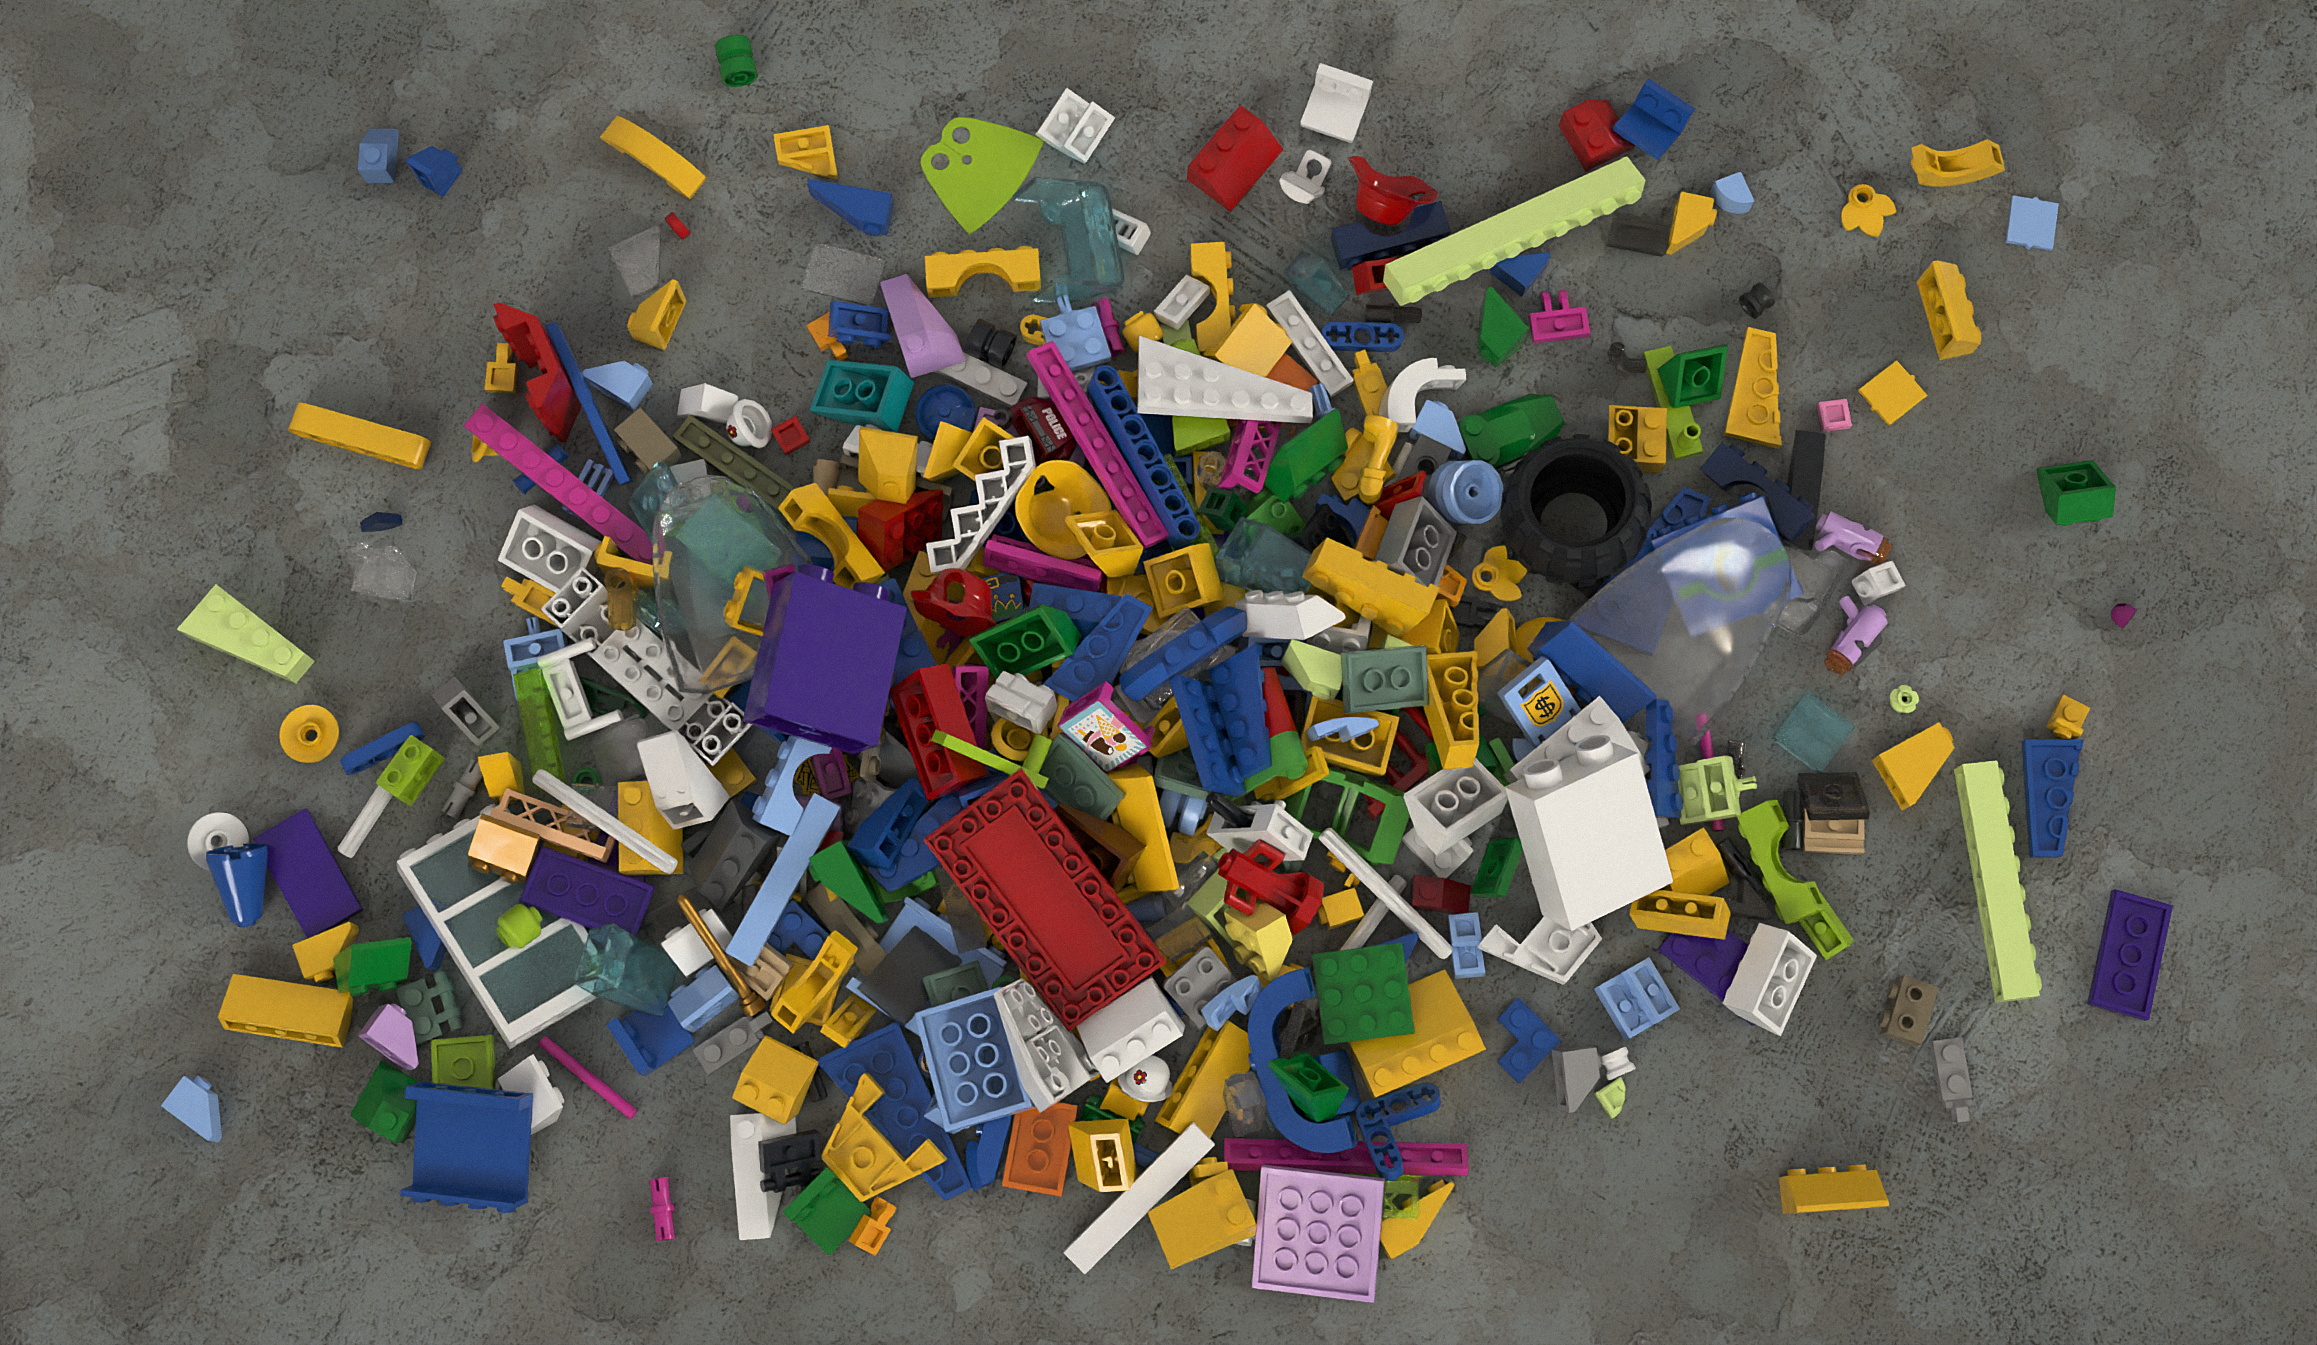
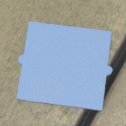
(2032, 223)

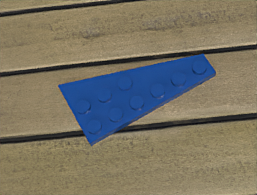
(914, 855)
(903, 1105)

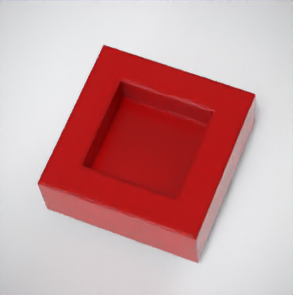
(790, 435)

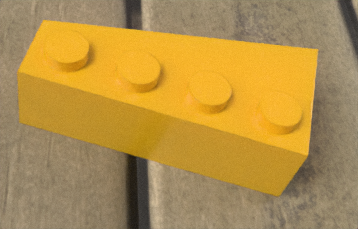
(1370, 588)
(1453, 707)

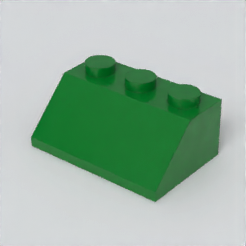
(1307, 458)
(1027, 641)

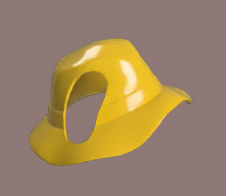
(1044, 513)

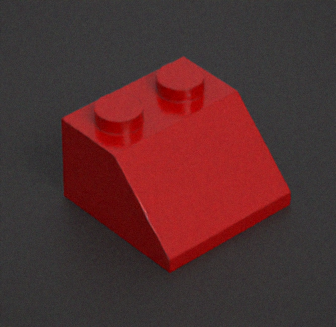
(1591, 133)

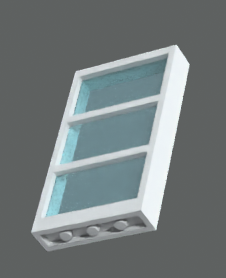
(517, 987)

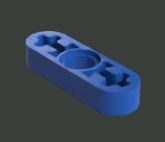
(1370, 328)
(379, 749)

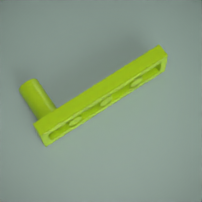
(1681, 430)
(1031, 765)

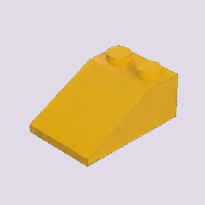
(1203, 1219)

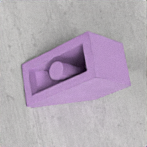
(392, 1035)

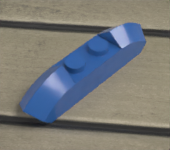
(1183, 652)
(985, 1157)

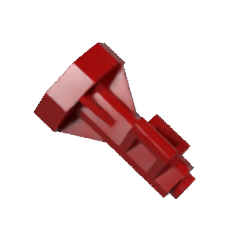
(1292, 894)

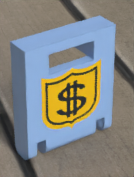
(1544, 707)

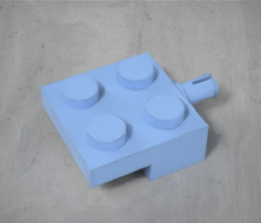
(1077, 336)
(524, 650)

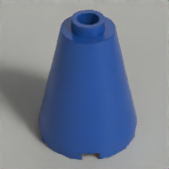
(240, 880)

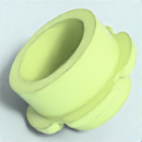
(1901, 706)

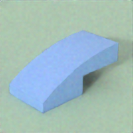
(1464, 938)
(1237, 996)

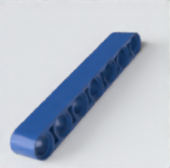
(1144, 444)

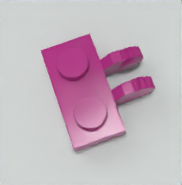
(1558, 324)

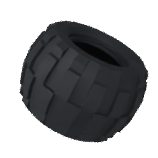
(1582, 468)

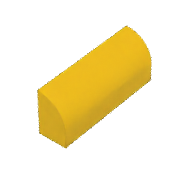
(286, 1010)
(1200, 1087)

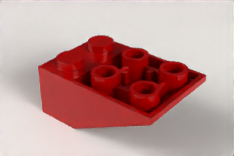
(899, 530)

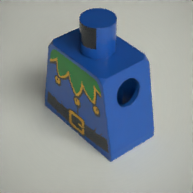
(1005, 596)

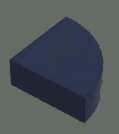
(380, 521)

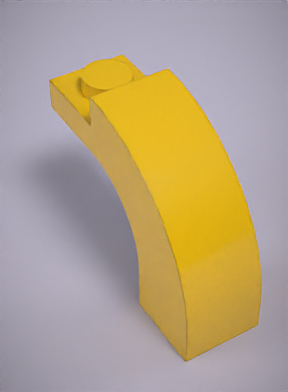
(1956, 166)
(816, 983)

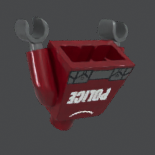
(1045, 428)

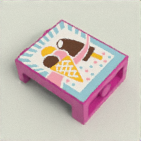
(1104, 729)

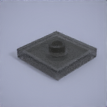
(1833, 796)

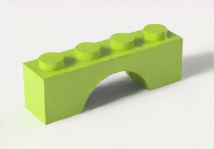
(1763, 829)

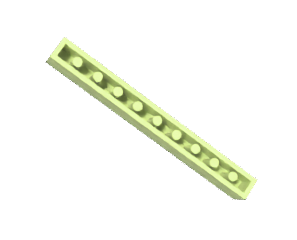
(1513, 231)

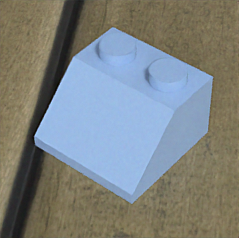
(703, 998)

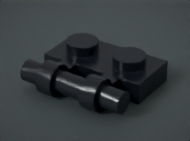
(786, 1153)

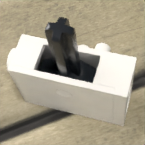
(1243, 825)

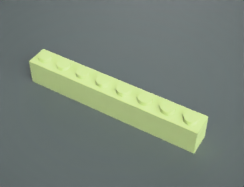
(1997, 881)

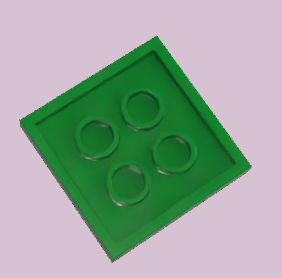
(1363, 993)

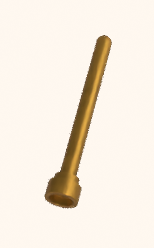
(750, 1001)

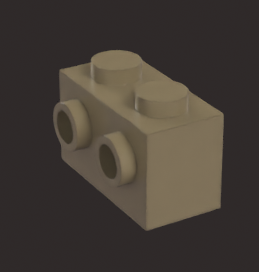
(646, 441)
(1908, 1010)

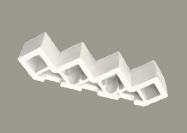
(995, 494)

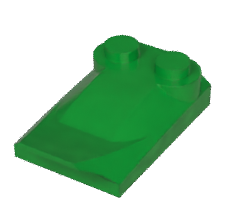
(1510, 429)

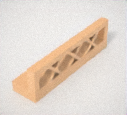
(547, 832)

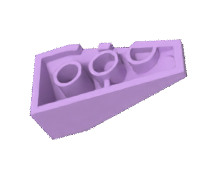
(921, 331)

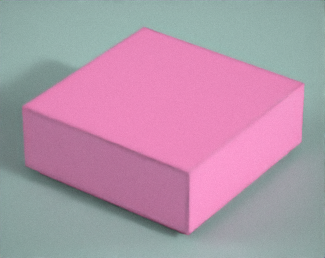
(1834, 415)

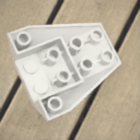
(1045, 1053)

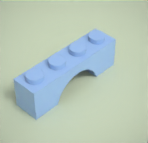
(778, 804)

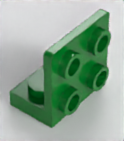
(827, 1211)

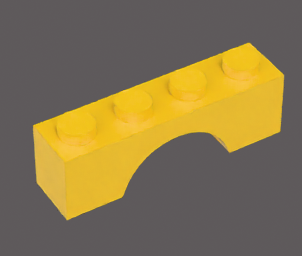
(1210, 266)
(949, 271)
(813, 513)

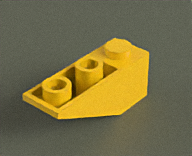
(1402, 1233)

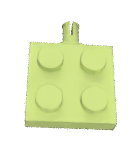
(1711, 790)

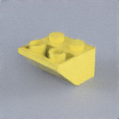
(1260, 938)

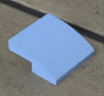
(1346, 727)
(1636, 999)

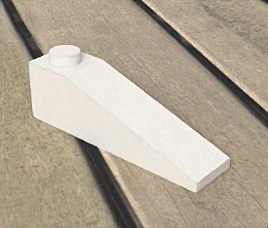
(755, 1209)

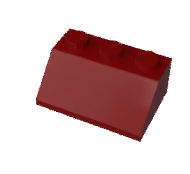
(1234, 159)

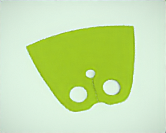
(997, 169)

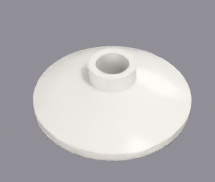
(224, 825)

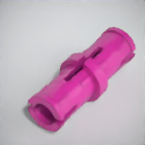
(1109, 326)
(662, 1209)

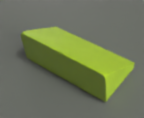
(1827, 932)

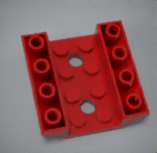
(552, 392)

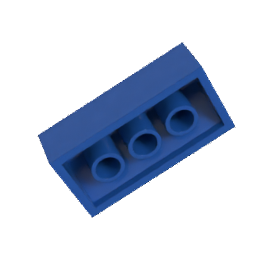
(1590, 669)

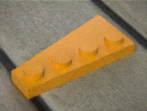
(1368, 543)

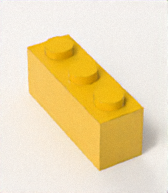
(1681, 914)

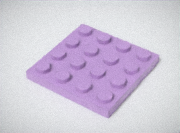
(1318, 1233)

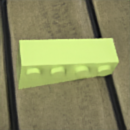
(236, 630)

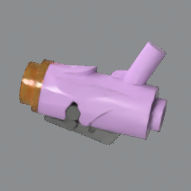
(1851, 538)
(1858, 638)

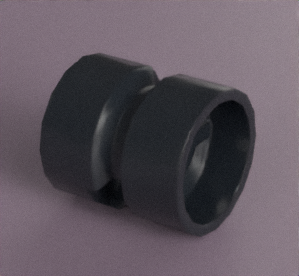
(992, 344)

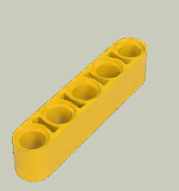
(359, 435)

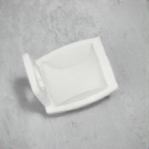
(1301, 187)

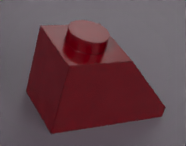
(1439, 895)

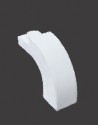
(1399, 397)

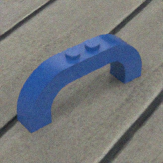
(1263, 1037)

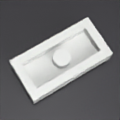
(1181, 302)

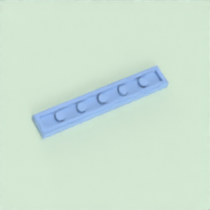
(783, 880)

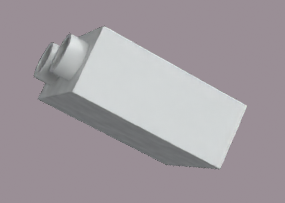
(1588, 832)

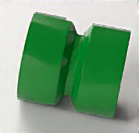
(736, 60)

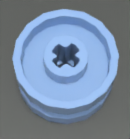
(1465, 491)
(1191, 811)

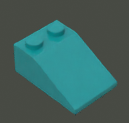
(863, 394)

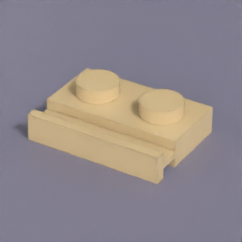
(1833, 836)
(767, 972)

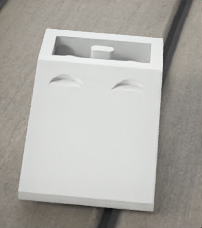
(680, 781)

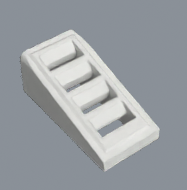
(1135, 235)

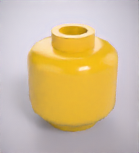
(1141, 325)

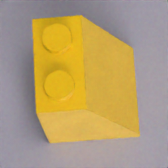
(1435, 631)

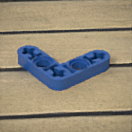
(1381, 1124)

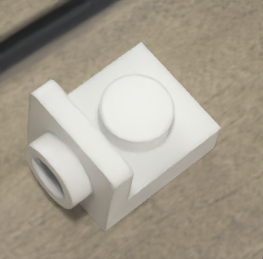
(1878, 582)

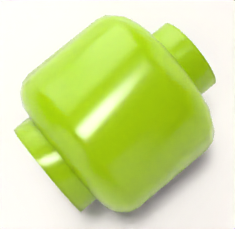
(519, 926)

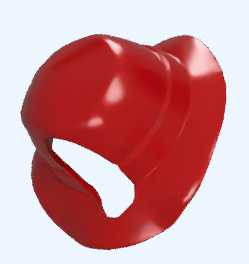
(1387, 197)
(975, 605)

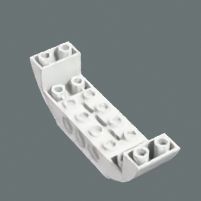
(642, 668)

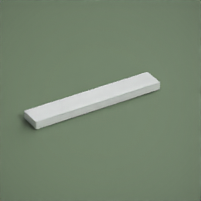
(1142, 1196)

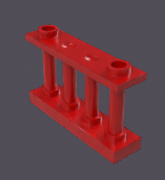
(1419, 763)

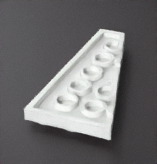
(1196, 386)

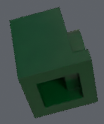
(1222, 508)

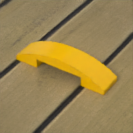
(654, 155)

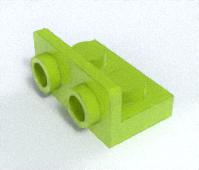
(410, 770)

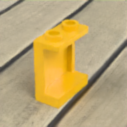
(1252, 342)
(608, 557)

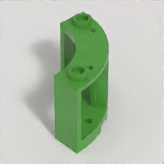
(1391, 824)

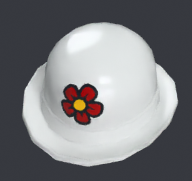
(749, 424)
(1147, 1080)

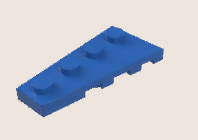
(1242, 706)
(1661, 759)

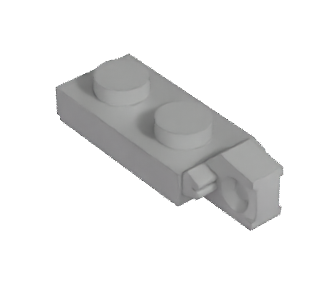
(732, 1042)
(1952, 1077)

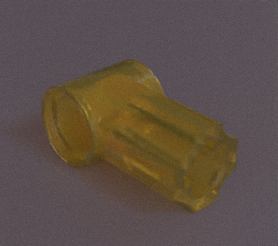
(622, 600)

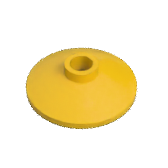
(300, 724)

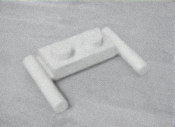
(568, 691)

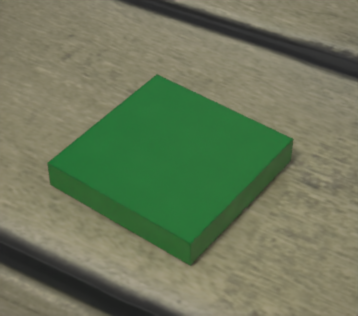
(1497, 868)

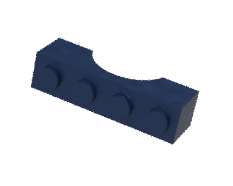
(1356, 244)
(1729, 469)

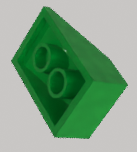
(847, 878)

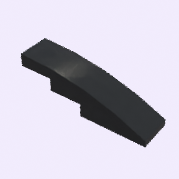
(1806, 477)

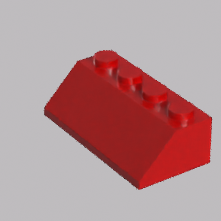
(932, 702)

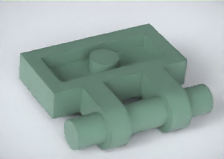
(420, 1007)

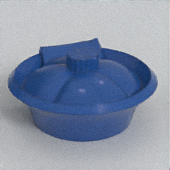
(944, 404)

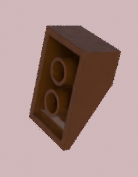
(1106, 844)

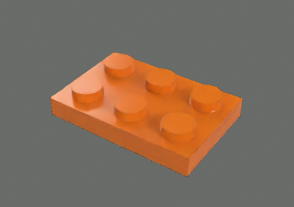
(1040, 1150)

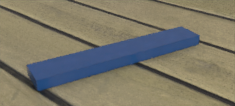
(588, 403)

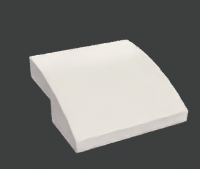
(1075, 126)

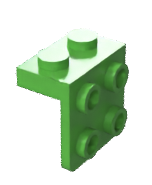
(1269, 509)

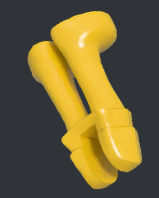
(1382, 434)

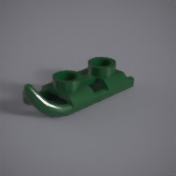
(615, 700)

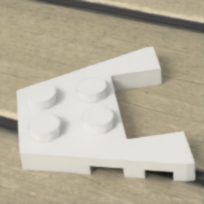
(1546, 950)

